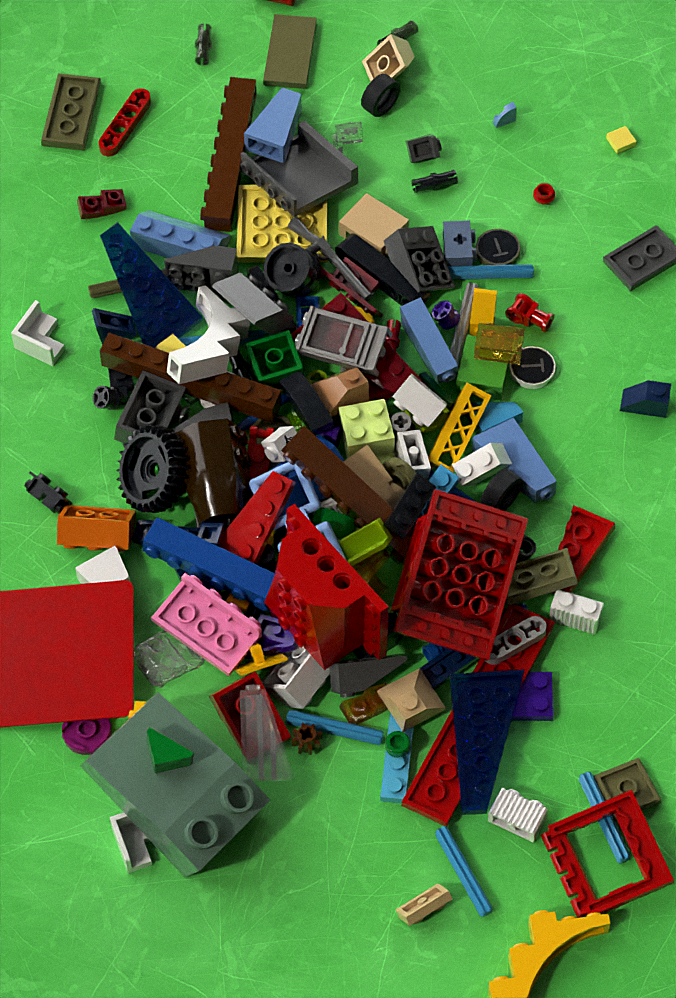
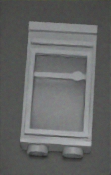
(342, 340)

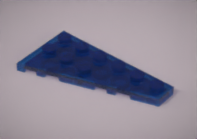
(150, 296)
(481, 719)

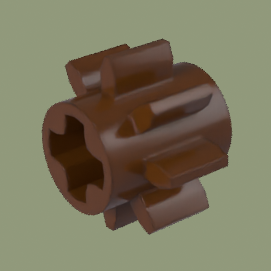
(306, 738)

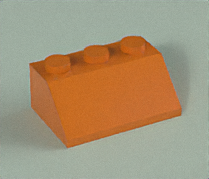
(95, 527)

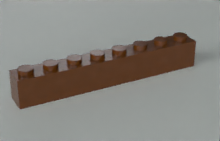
(226, 170)
(240, 393)
(343, 486)

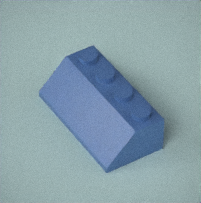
(172, 236)

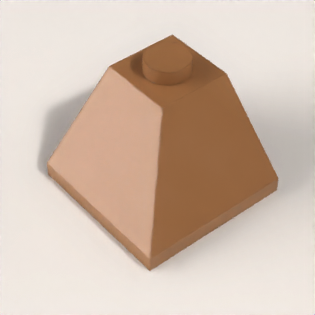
(342, 390)

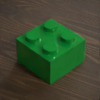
(273, 359)

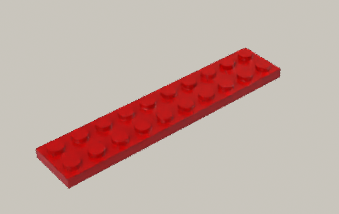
(436, 784)

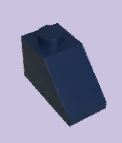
(647, 398)

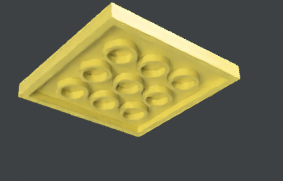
(265, 225)

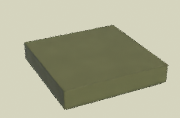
(625, 778)

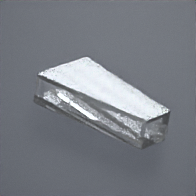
(261, 742)

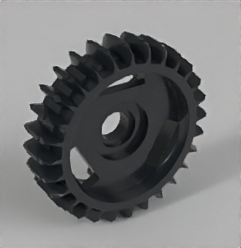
(144, 451)

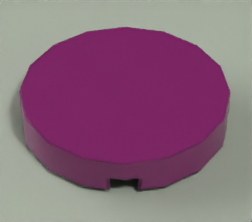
(86, 736)

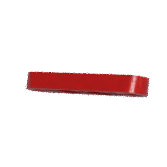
(122, 121)

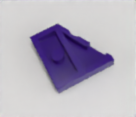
(274, 637)
(535, 698)

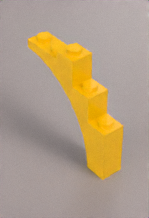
(548, 941)

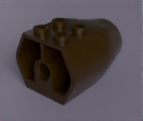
(217, 470)

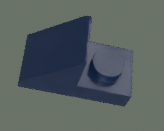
(113, 323)

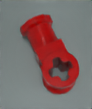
(527, 311)

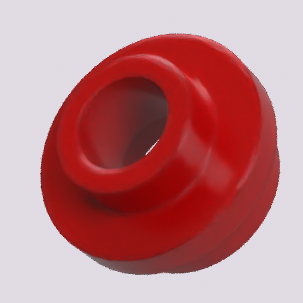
(541, 190)

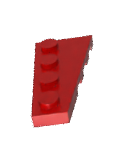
(256, 521)
(584, 539)

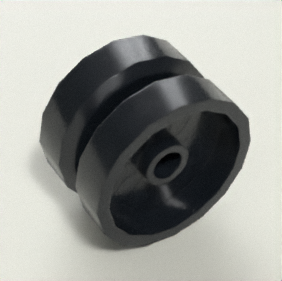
(292, 270)

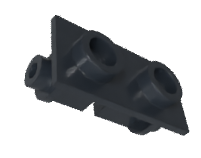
(41, 486)

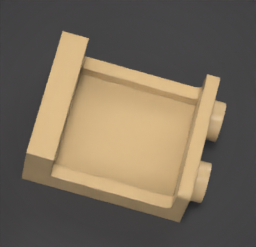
(372, 222)

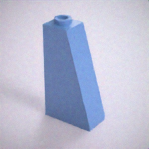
(275, 126)
(428, 341)
(526, 463)

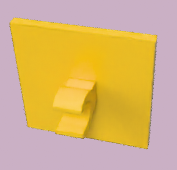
(259, 661)

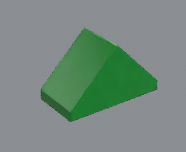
(340, 523)
(167, 753)

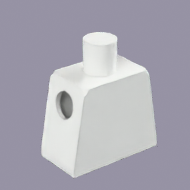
(103, 568)

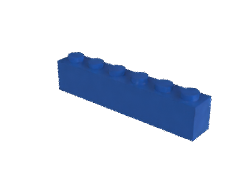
(208, 562)

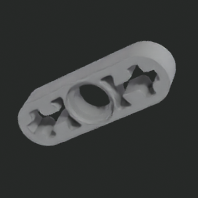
(508, 649)

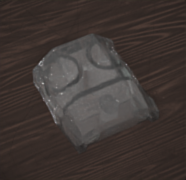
(165, 658)

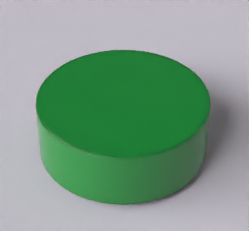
(397, 744)

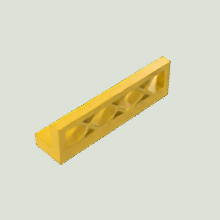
(450, 423)

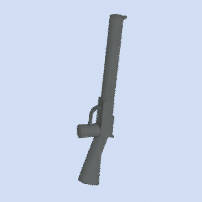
(322, 245)

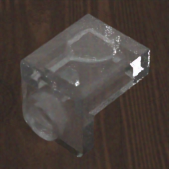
(347, 134)

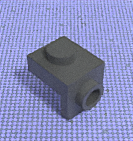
(423, 148)

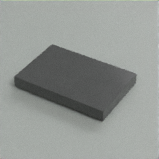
(642, 258)

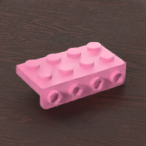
(208, 624)

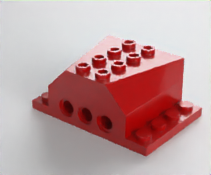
(458, 574)
(324, 597)

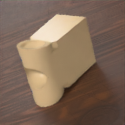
(372, 472)

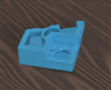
(496, 413)

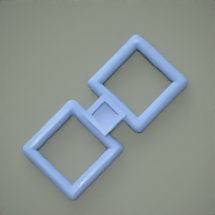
(314, 504)

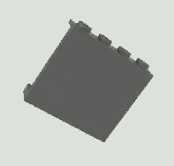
(307, 177)

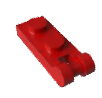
(260, 462)

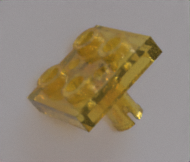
(370, 566)

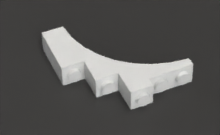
(212, 351)

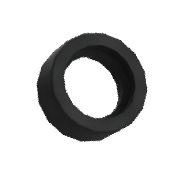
(380, 95)
(502, 490)

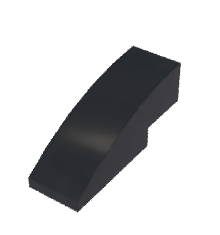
(306, 403)

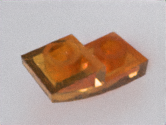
(364, 706)

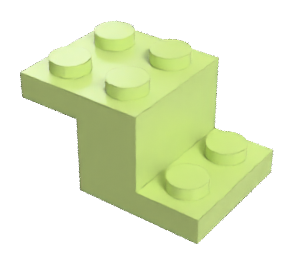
(369, 425)

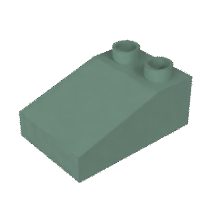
(180, 810)

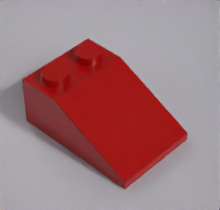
(228, 707)

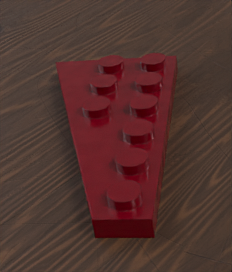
(391, 368)

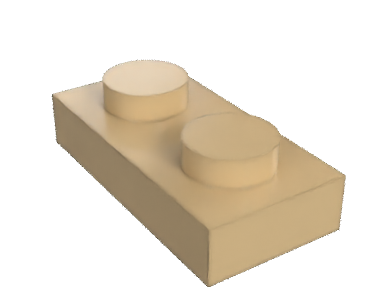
(424, 904)

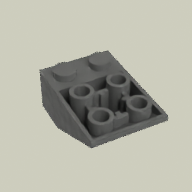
(419, 258)
(202, 268)

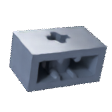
(458, 243)

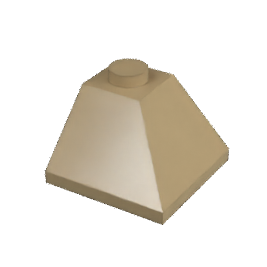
(389, 58)
(411, 699)

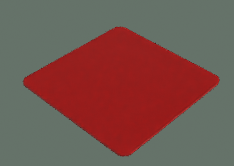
(66, 653)

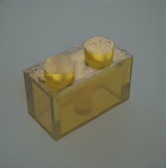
(499, 343)

